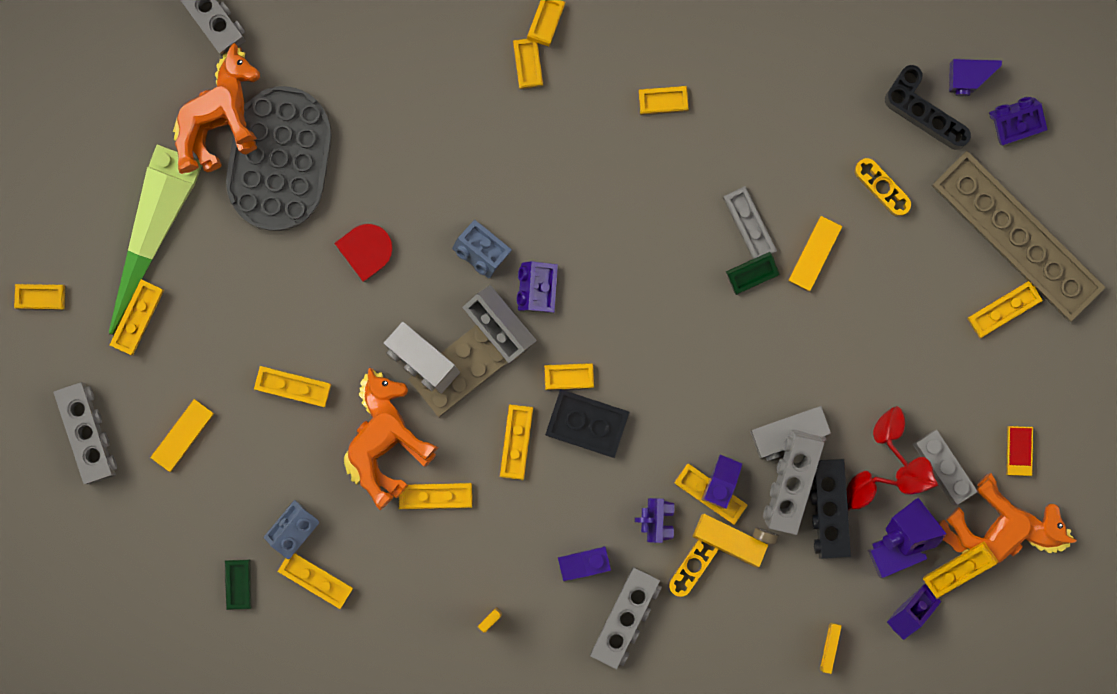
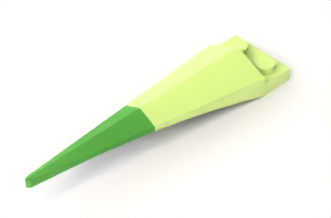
(159, 204)

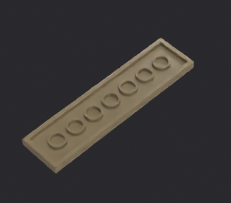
(1018, 236)

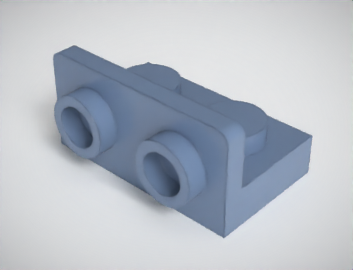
(481, 249)
(291, 529)

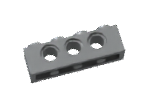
(207, 20)
(67, 400)
(789, 519)
(602, 649)

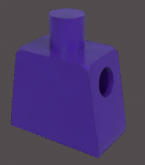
(913, 530)

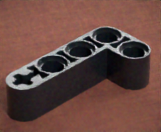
(929, 111)

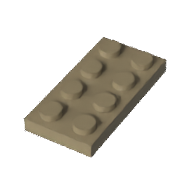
(475, 360)

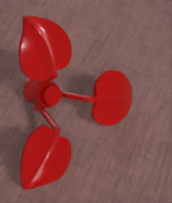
(911, 478)

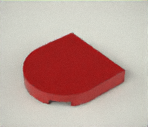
(366, 249)

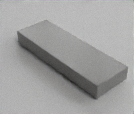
(749, 223)

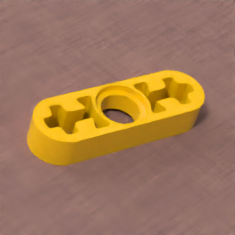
(892, 186)
(677, 576)

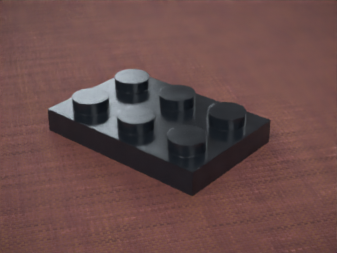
(587, 423)

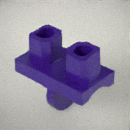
(653, 518)

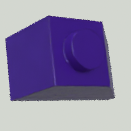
(969, 75)
(722, 482)
(892, 560)
(584, 563)
(914, 612)

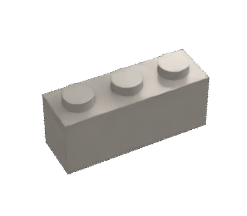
(499, 324)
(421, 358)
(771, 437)
(945, 467)

